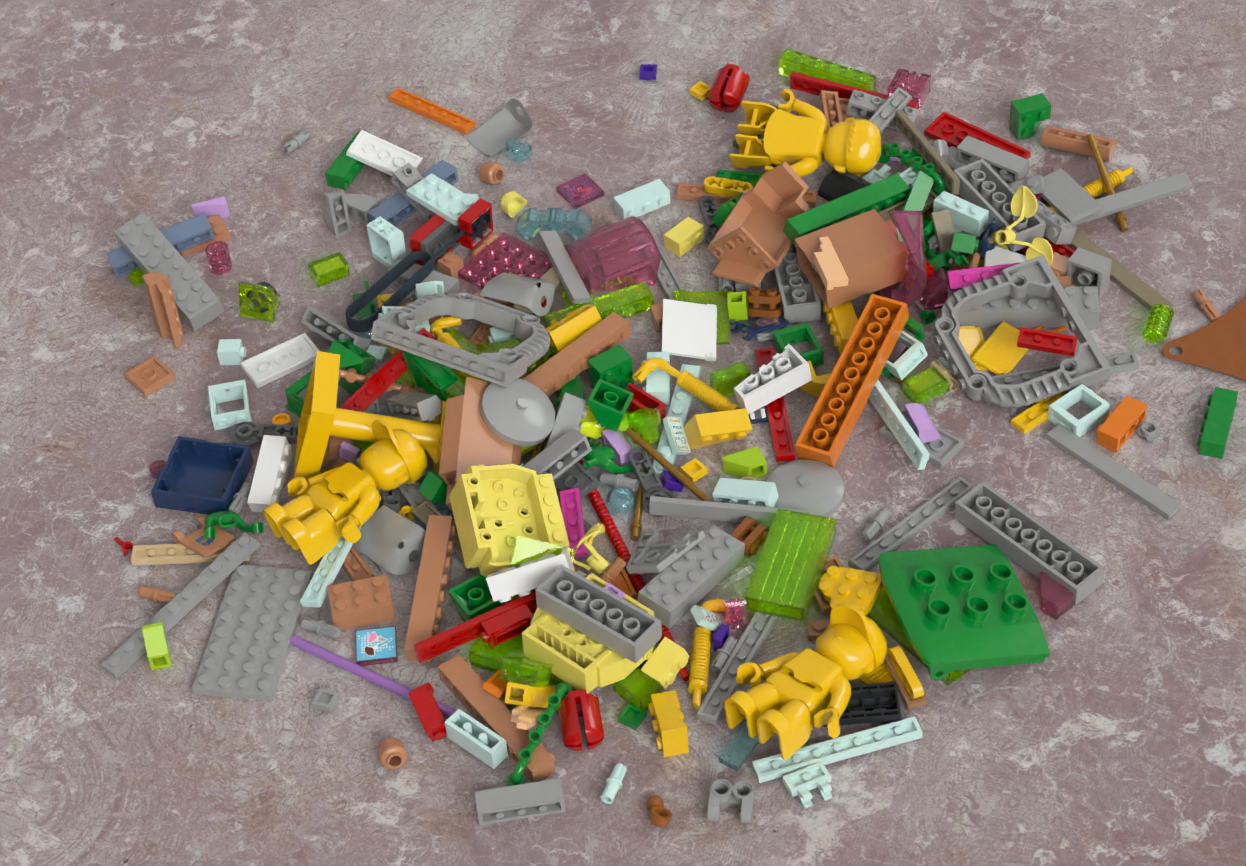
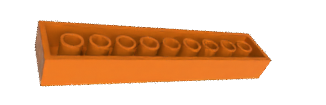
(852, 380)

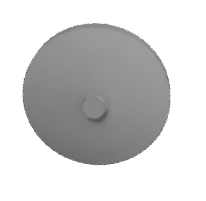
(518, 412)
(808, 487)

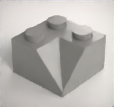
(1089, 270)

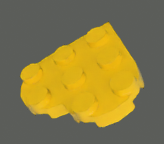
(851, 587)

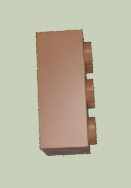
(361, 602)

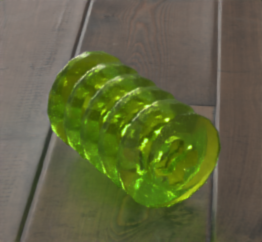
(1158, 323)

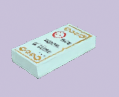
(676, 435)
(707, 618)

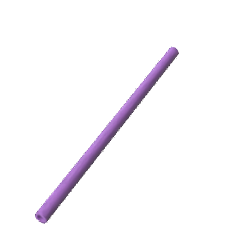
(360, 671)

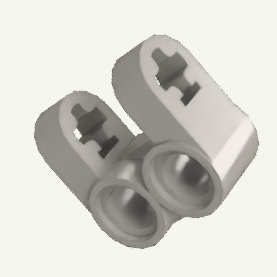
(725, 794)

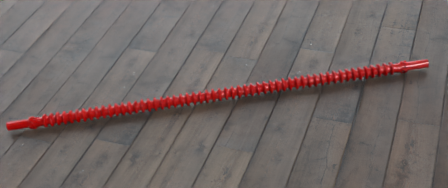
(623, 552)

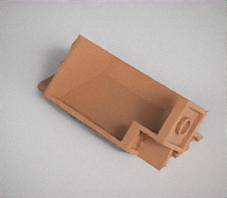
(753, 234)
(469, 440)

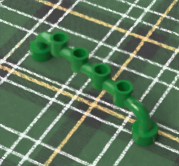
(892, 150)
(535, 736)

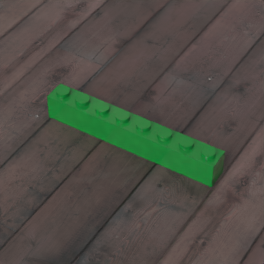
(875, 196)

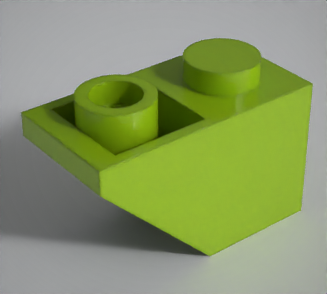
(737, 306)
(745, 463)
(157, 646)

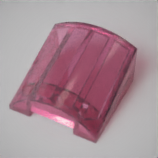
(616, 256)
(913, 284)

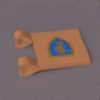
(203, 546)

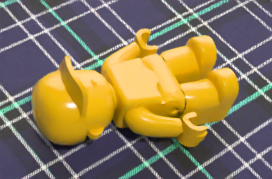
(804, 139)
(345, 496)
(810, 685)

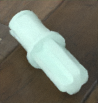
(613, 783)

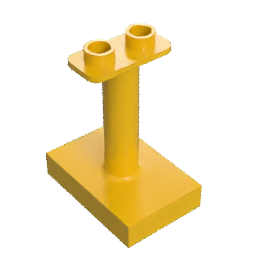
(322, 419)

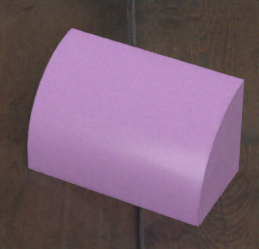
(921, 422)
(620, 445)

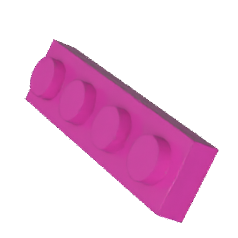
(966, 277)
(573, 519)

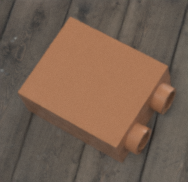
(867, 252)

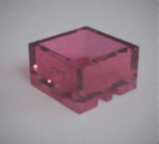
(916, 85)

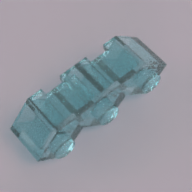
(573, 222)

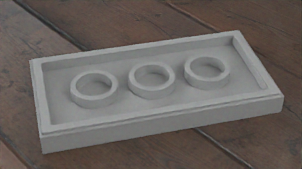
(1068, 196)
(940, 450)

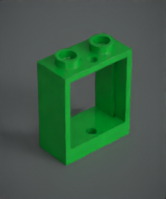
(798, 334)

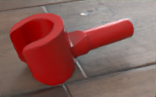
(124, 545)

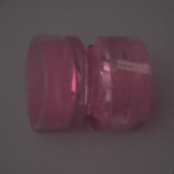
(218, 258)

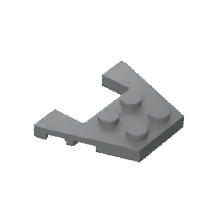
(656, 557)

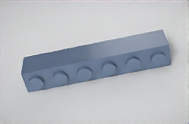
(398, 208)
(181, 236)

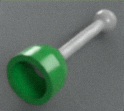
(927, 315)

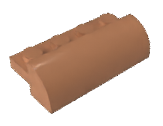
(833, 107)
(1076, 142)
(163, 306)

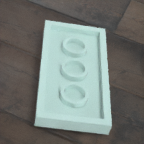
(440, 198)

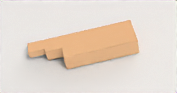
(829, 265)
(526, 716)

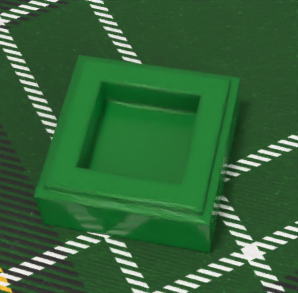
(632, 716)

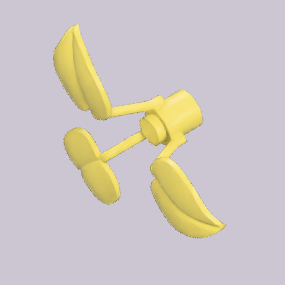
(1023, 205)
(596, 561)

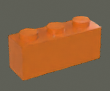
(1121, 423)

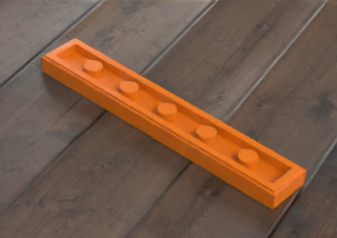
(432, 111)

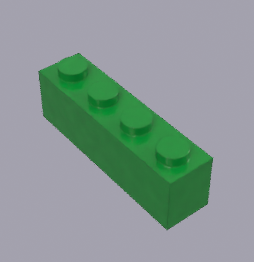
(343, 169)
(1218, 422)

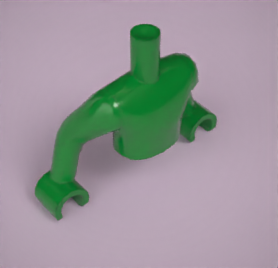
(941, 259)
(603, 457)
(226, 520)

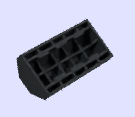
(838, 185)
(872, 704)

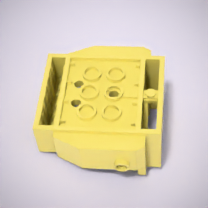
(498, 496)
(579, 666)

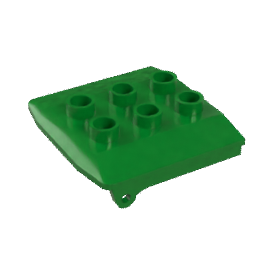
(962, 608)

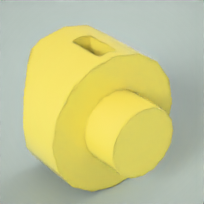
(512, 203)

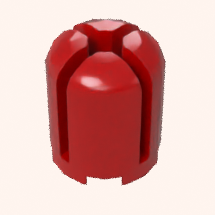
(728, 88)
(581, 705)

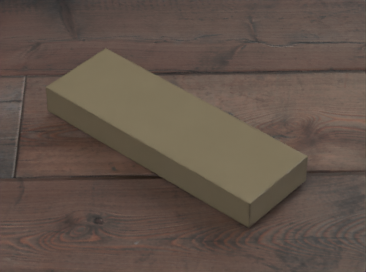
(943, 230)

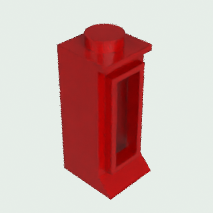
(644, 400)
(506, 625)
(428, 711)

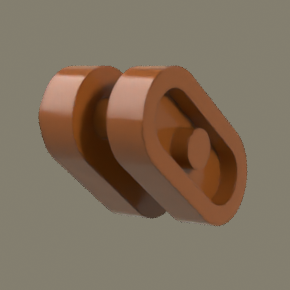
(764, 303)
(750, 535)

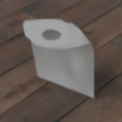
(494, 134)
(520, 291)
(381, 540)

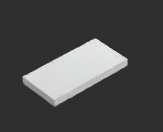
(380, 153)
(280, 360)

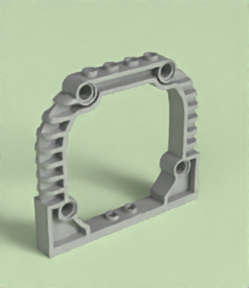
(1025, 278)
(501, 368)

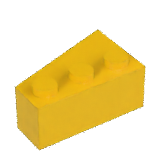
(572, 326)
(717, 427)
(668, 723)

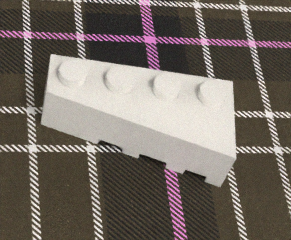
(773, 380)
(270, 472)
(527, 576)

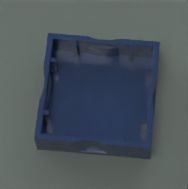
(202, 476)

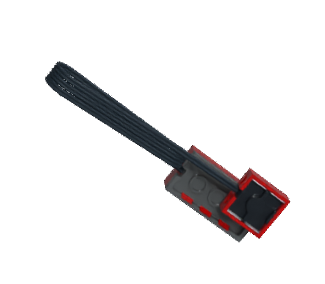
(428, 246)

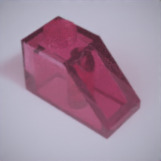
(935, 291)
(1054, 597)
(735, 612)

